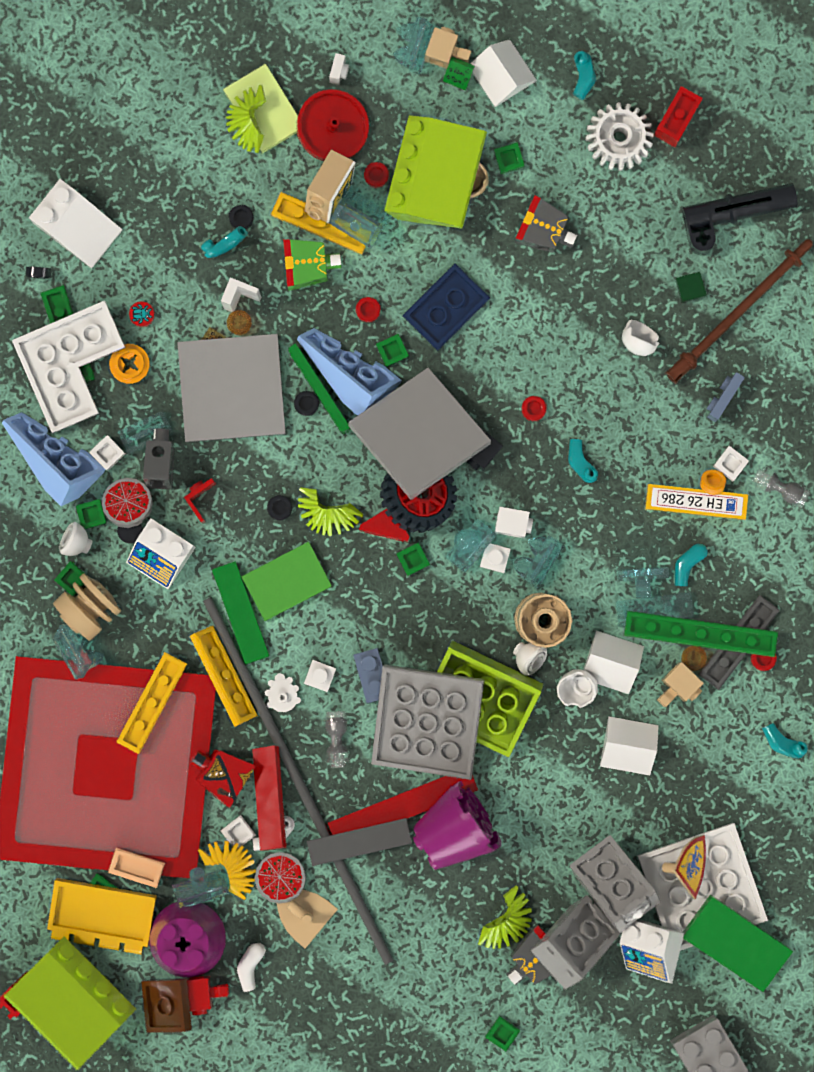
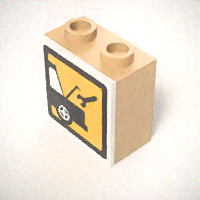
(329, 186)

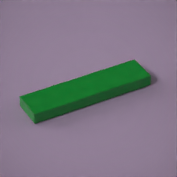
(58, 307)
(319, 389)
(240, 612)

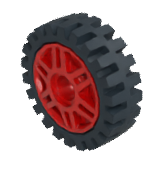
(419, 513)

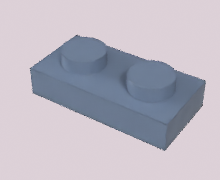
(719, 404)
(370, 673)

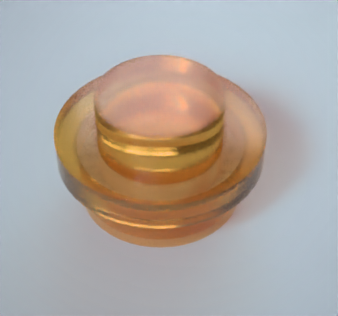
(239, 322)
(694, 658)

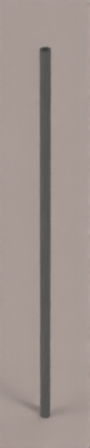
(295, 776)

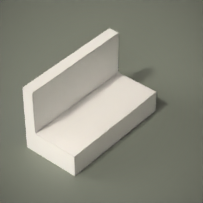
(235, 290)

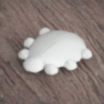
(282, 694)

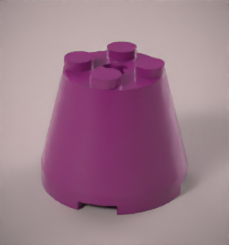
(455, 829)
(200, 927)

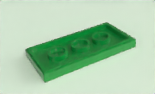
(736, 943)

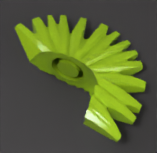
(244, 121)
(327, 514)
(508, 923)

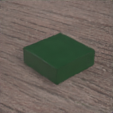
(690, 287)

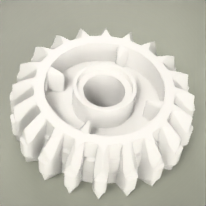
(619, 121)

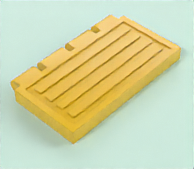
(101, 913)

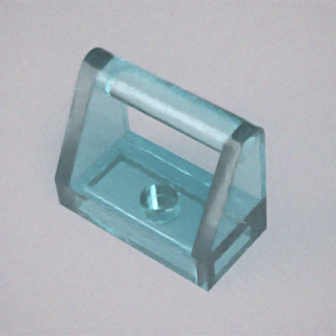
(358, 224)

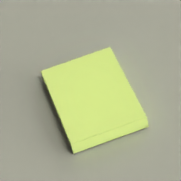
(276, 116)

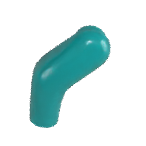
(586, 74)
(225, 244)
(579, 463)
(687, 562)
(782, 744)

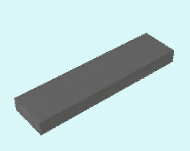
(724, 662)
(359, 842)

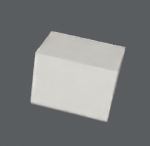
(502, 72)
(614, 661)
(629, 746)

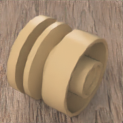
(84, 609)
(557, 625)

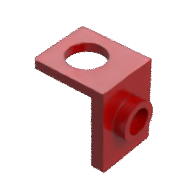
(196, 490)

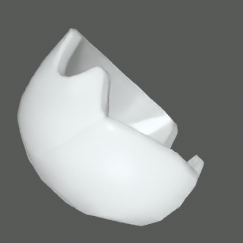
(639, 338)
(577, 688)

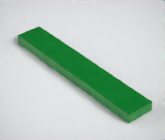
(700, 634)

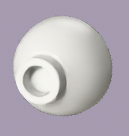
(75, 540)
(529, 657)

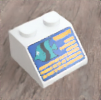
(159, 553)
(651, 949)

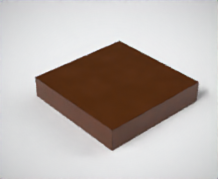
(166, 1005)

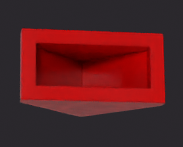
(383, 526)

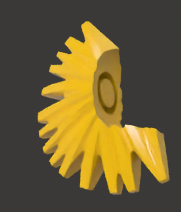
(234, 862)

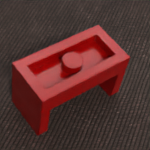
(678, 116)

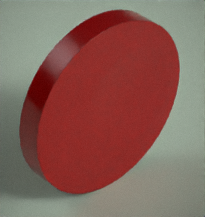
(332, 122)

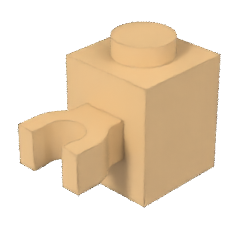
(443, 48)
(681, 683)

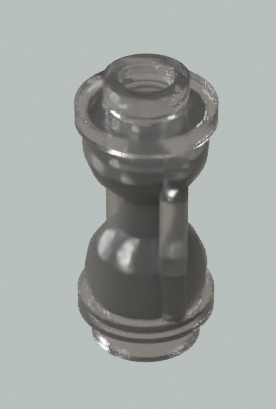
(791, 492)
(336, 727)

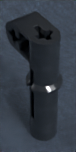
(704, 214)

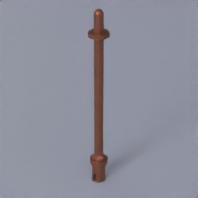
(689, 359)

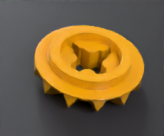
(118, 366)

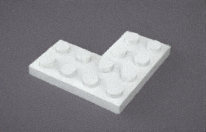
(54, 361)

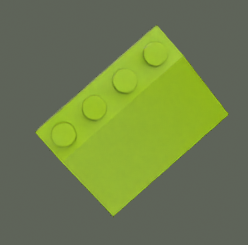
(435, 172)
(505, 699)
(70, 1003)

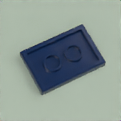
(446, 307)

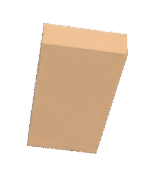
(136, 867)

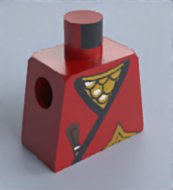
(222, 774)

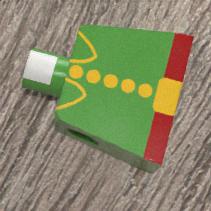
(307, 263)

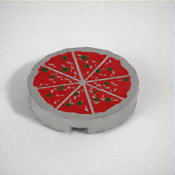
(127, 502)
(280, 877)

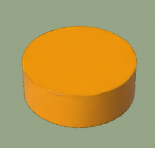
(713, 482)

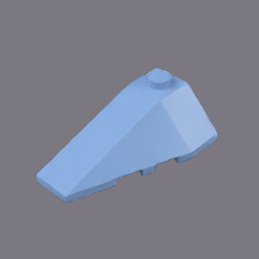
(351, 378)
(57, 467)

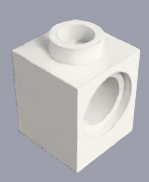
(513, 522)

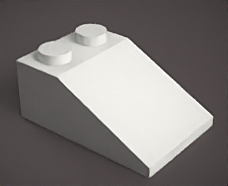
(75, 223)

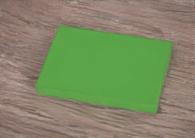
(286, 581)

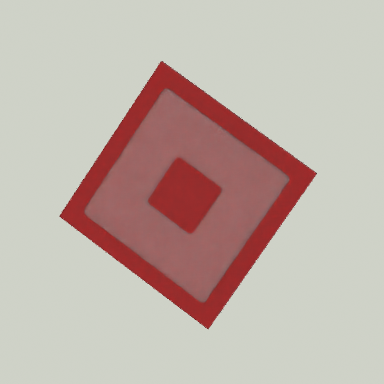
(81, 794)

